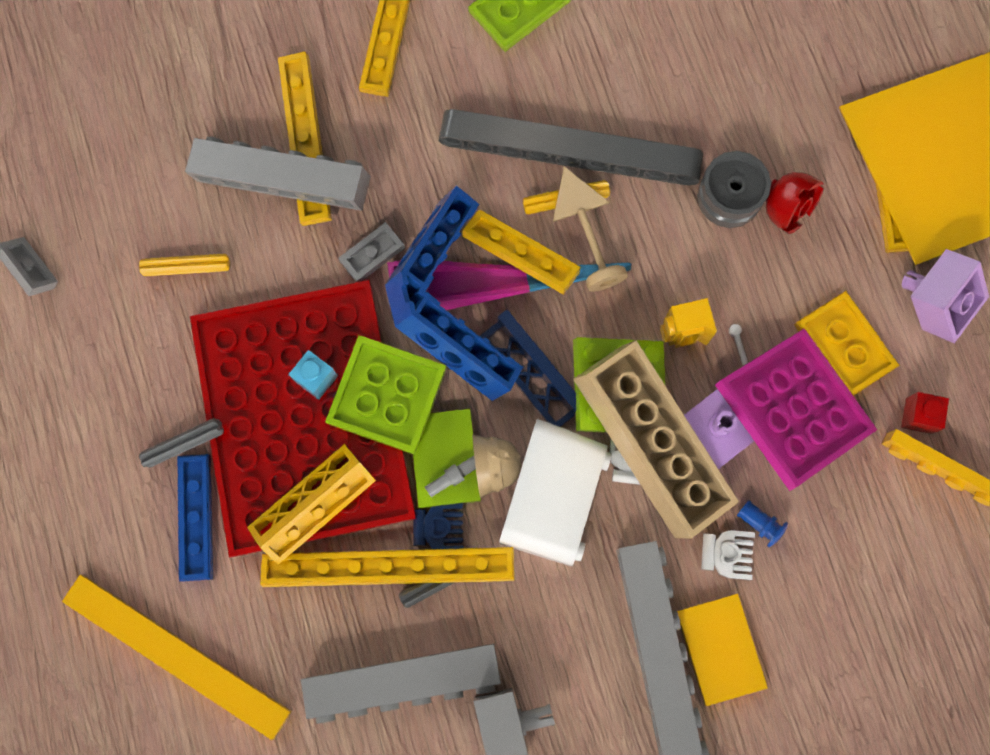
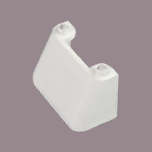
(554, 494)

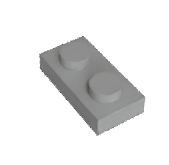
(371, 252)
(26, 266)

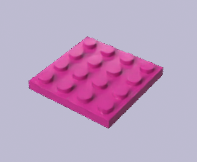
(796, 408)

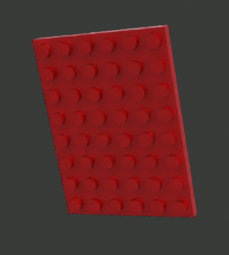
(278, 428)

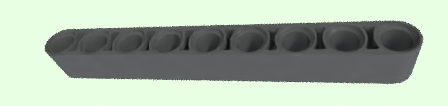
(571, 147)

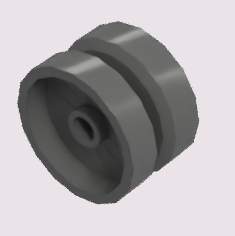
(733, 189)

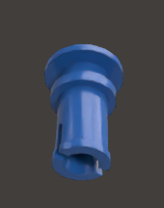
(762, 523)

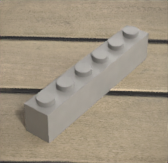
(278, 173)
(400, 682)

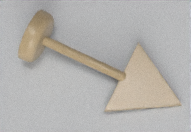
(577, 198)

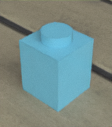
(313, 374)

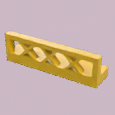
(313, 507)

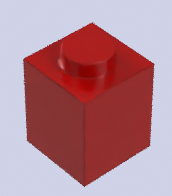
(925, 413)

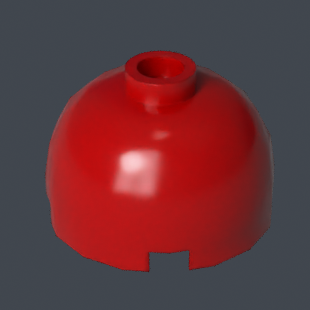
(793, 198)

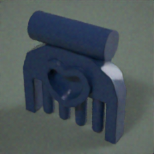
(434, 527)

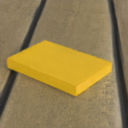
(848, 342)
(721, 650)

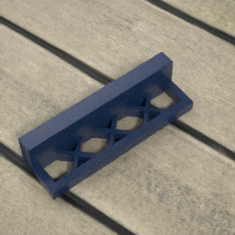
(540, 363)

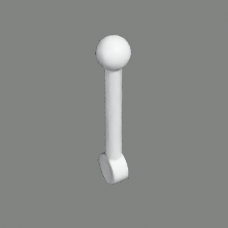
(735, 331)

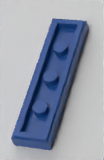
(195, 518)

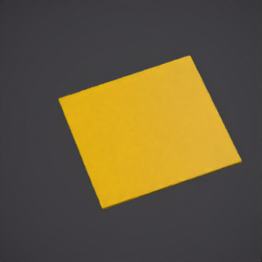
(931, 155)

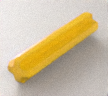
(548, 200)
(184, 264)

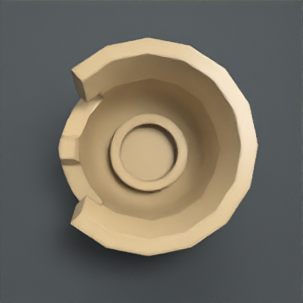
(495, 463)

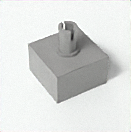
(505, 725)

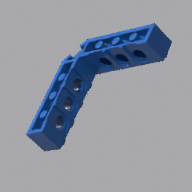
(428, 323)

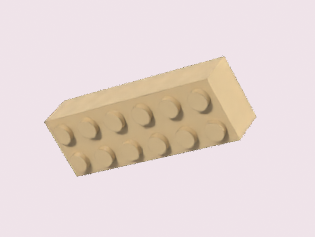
(656, 440)

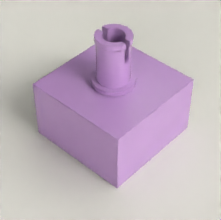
(948, 294)
(718, 428)

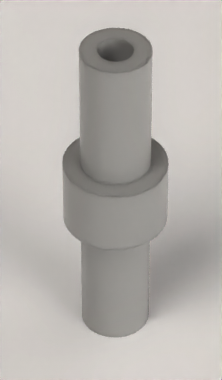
(453, 475)

